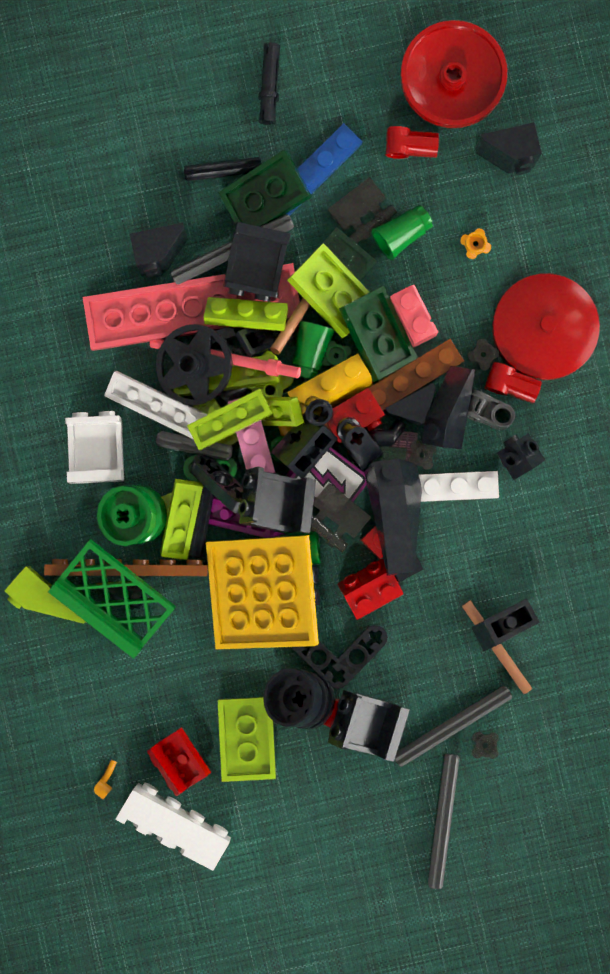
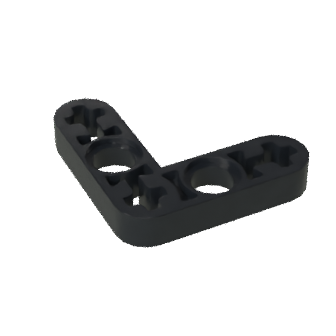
(210, 472)
(343, 661)

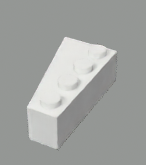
(174, 825)

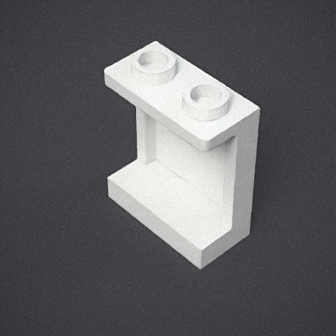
(95, 448)

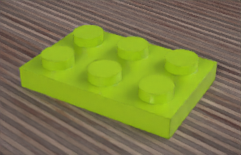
(327, 286)
(246, 740)

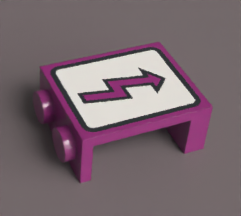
(338, 472)

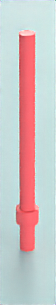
(271, 367)

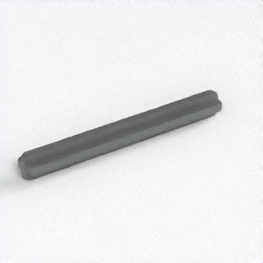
(221, 254)
(452, 726)
(443, 821)

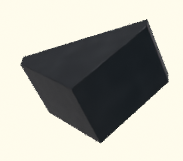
(255, 341)
(413, 407)

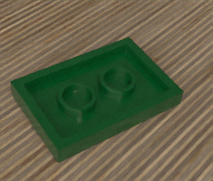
(266, 192)
(378, 333)

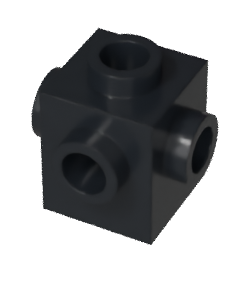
(520, 455)

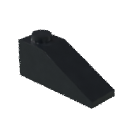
(449, 411)

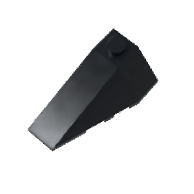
(396, 505)

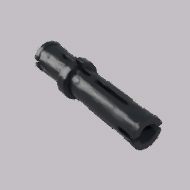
(268, 95)

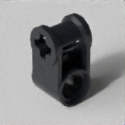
(358, 442)

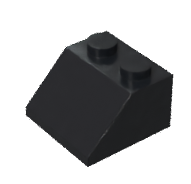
(511, 148)
(157, 248)

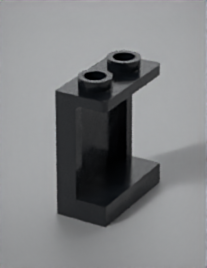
(255, 261)
(276, 502)
(368, 725)

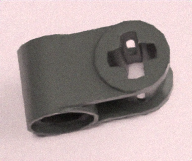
(486, 410)

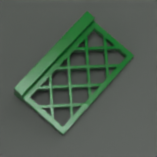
(96, 614)

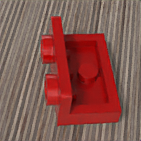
(362, 408)
(369, 589)
(178, 761)

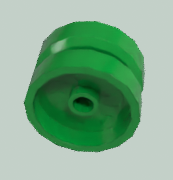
(131, 515)

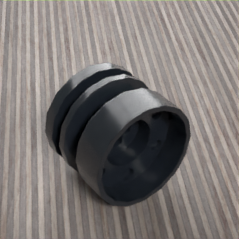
(299, 699)

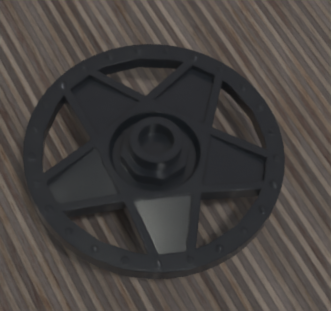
(194, 364)

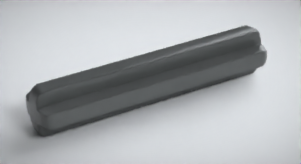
(188, 445)

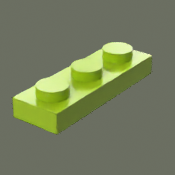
(246, 313)
(230, 419)
(181, 519)

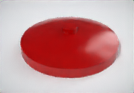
(453, 74)
(545, 326)

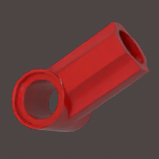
(403, 143)
(505, 381)

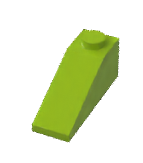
(31, 593)

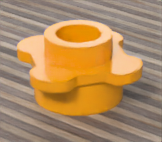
(477, 236)

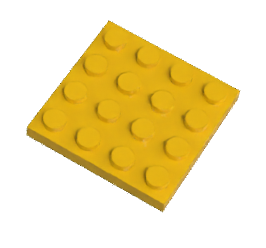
(262, 592)

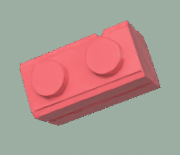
(414, 315)

